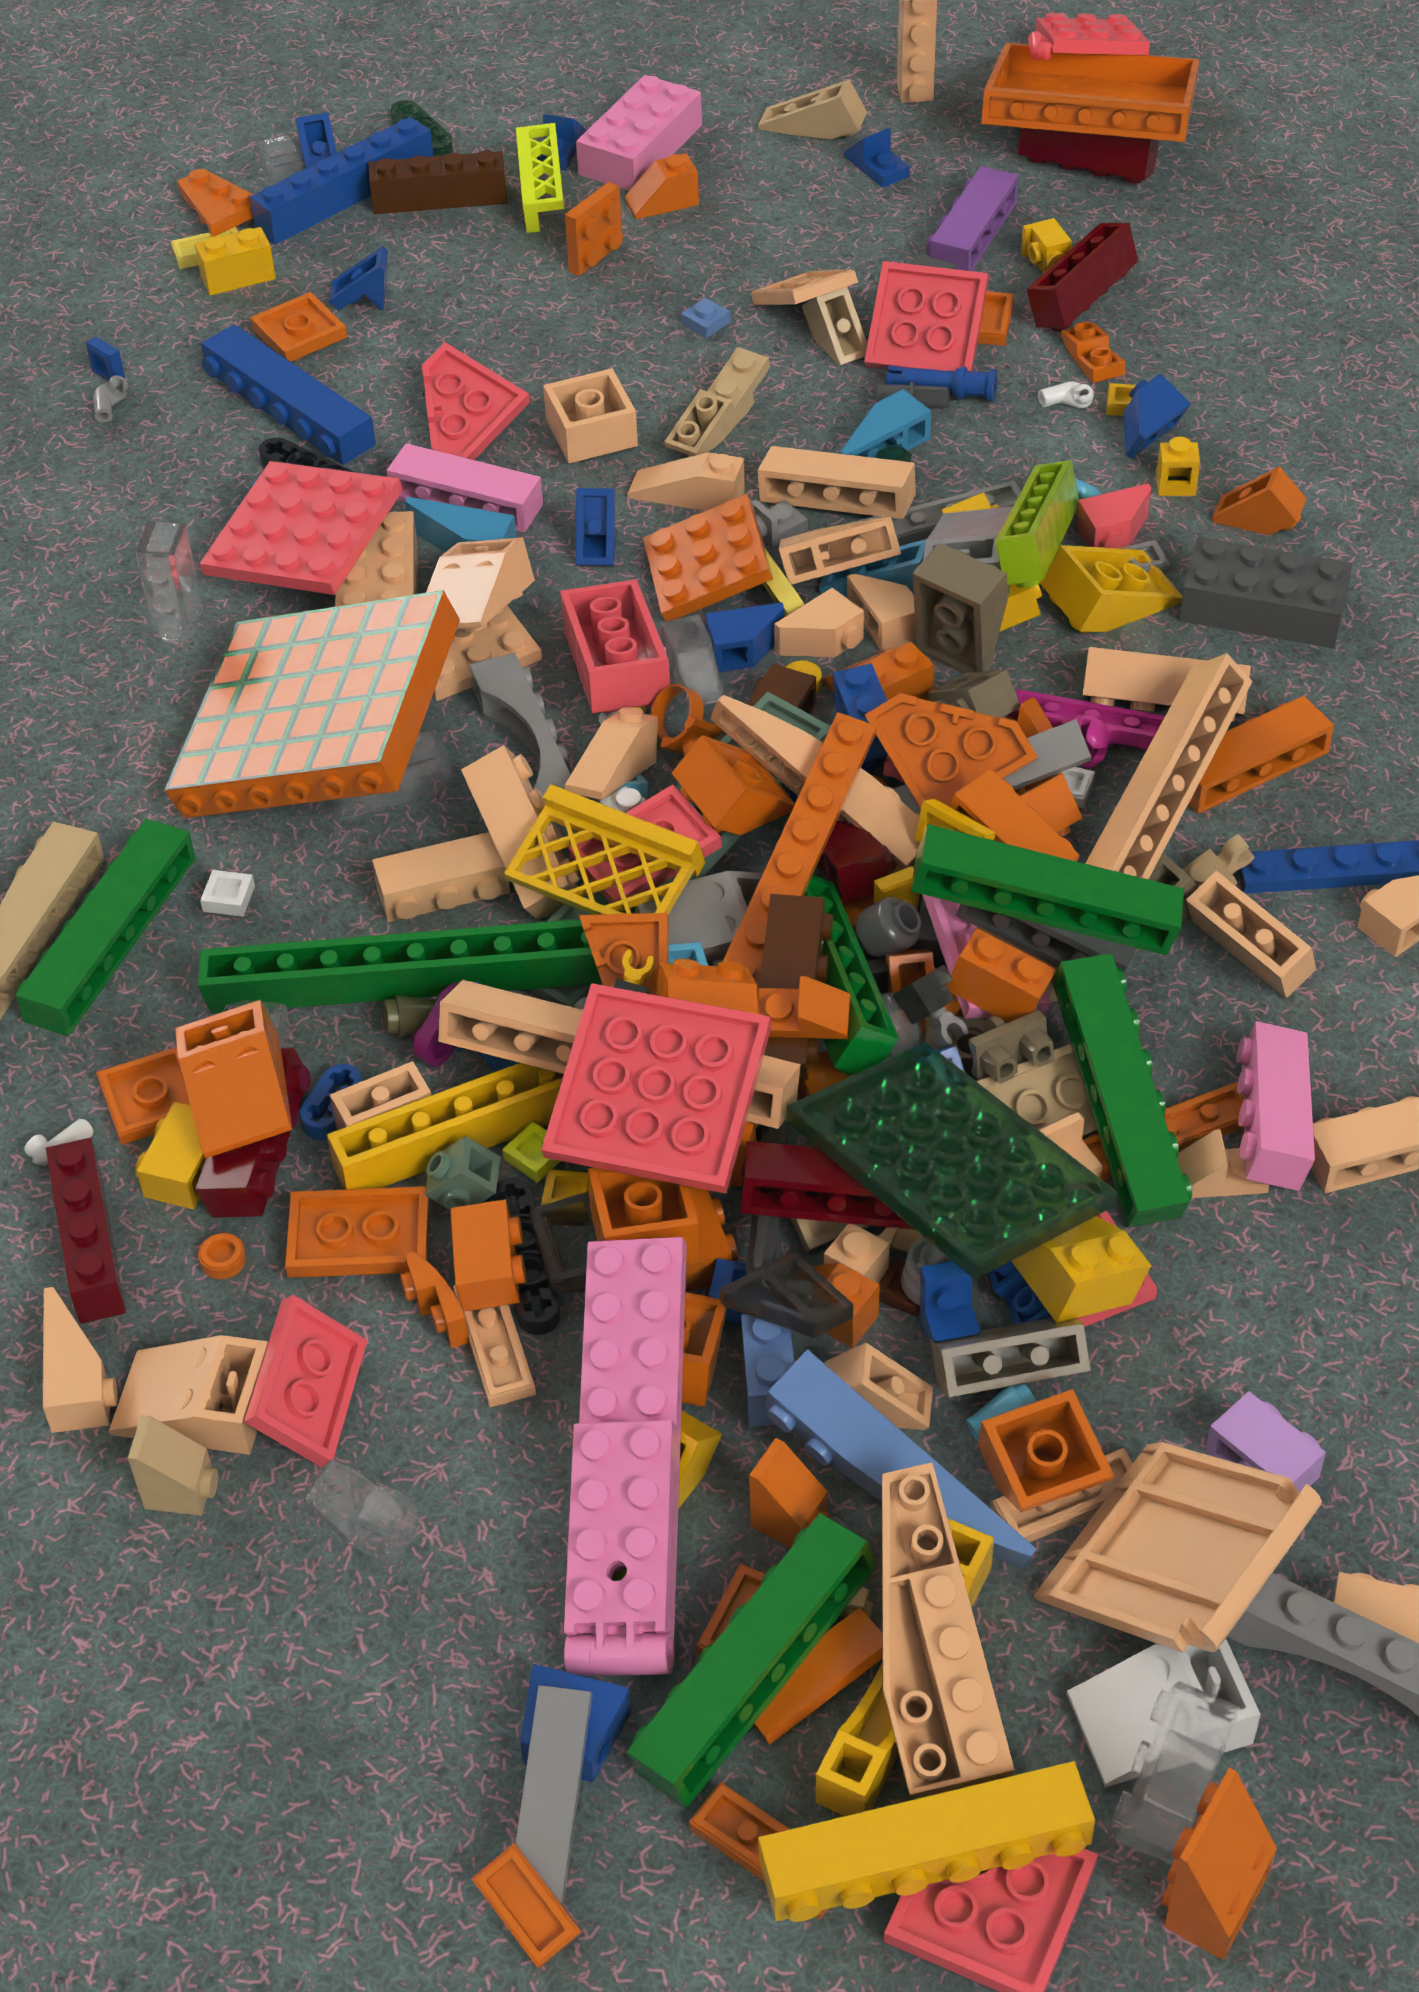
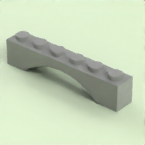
(507, 699)
(1311, 1626)

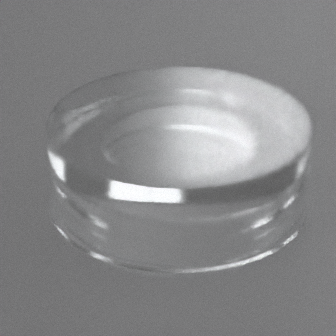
(1139, 637)

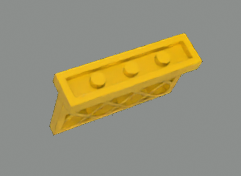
(613, 828)

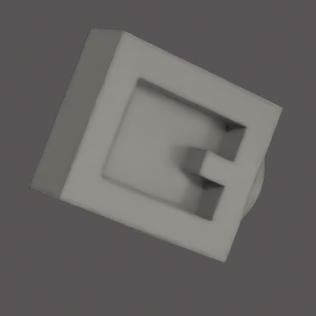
(778, 522)

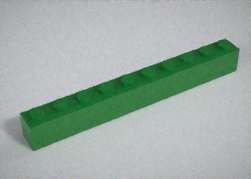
(398, 964)

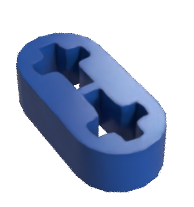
(320, 1101)

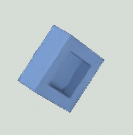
(705, 317)

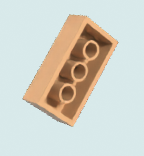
(386, 565)

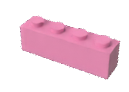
(467, 483)
(1275, 1106)

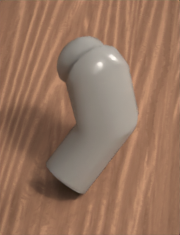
(108, 396)

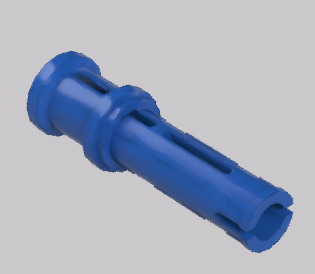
(959, 382)

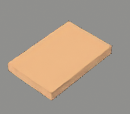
(803, 287)

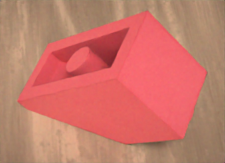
(1113, 517)

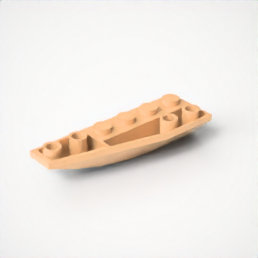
(931, 1647)

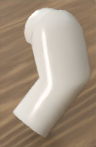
(1068, 393)
(36, 1145)

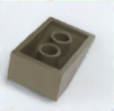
(958, 609)

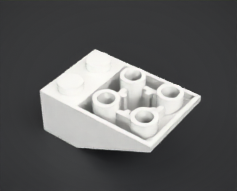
(1119, 1702)

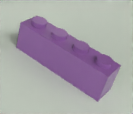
(974, 218)

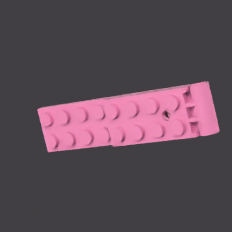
(627, 1461)

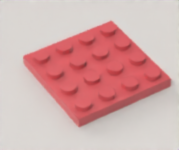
(301, 527)
(657, 1088)

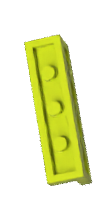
(531, 169)

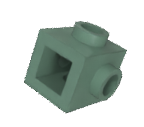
(462, 1174)

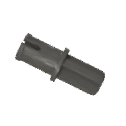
(928, 395)

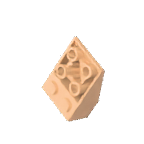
(482, 578)
(196, 1390)

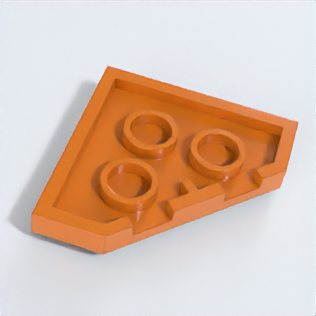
(946, 745)

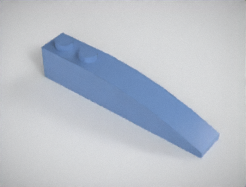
(864, 1445)

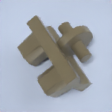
(1010, 1044)

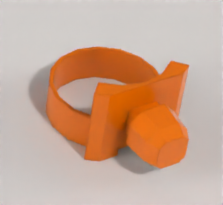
(694, 724)

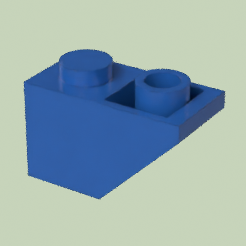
(742, 635)

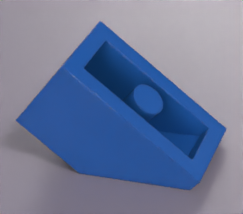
(1151, 413)

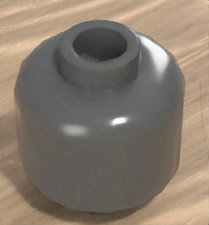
(888, 927)

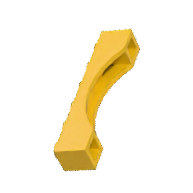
(865, 1744)

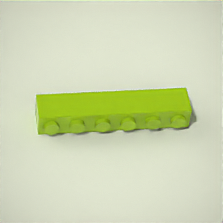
(1037, 523)

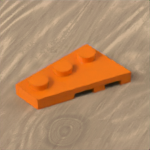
(215, 200)
(616, 933)

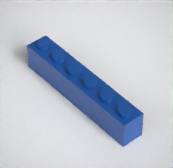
(333, 181)
(288, 394)

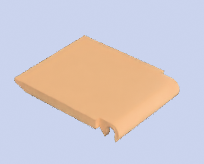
(1180, 1547)

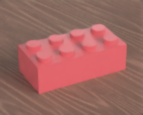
(614, 645)

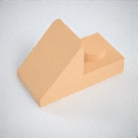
(1216, 1169)

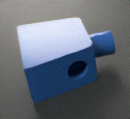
(607, 1716)

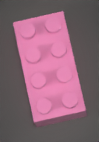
(637, 130)

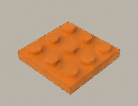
(707, 558)

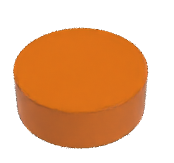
(222, 1256)

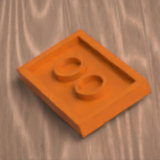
(356, 1231)

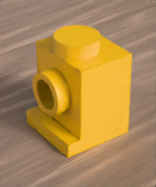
(1044, 243)
(1178, 458)

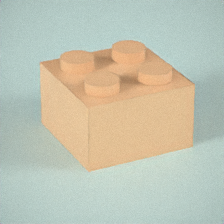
(590, 415)

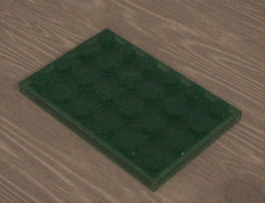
(951, 1159)

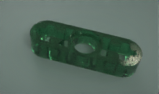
(442, 139)

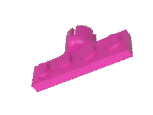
(1098, 722)

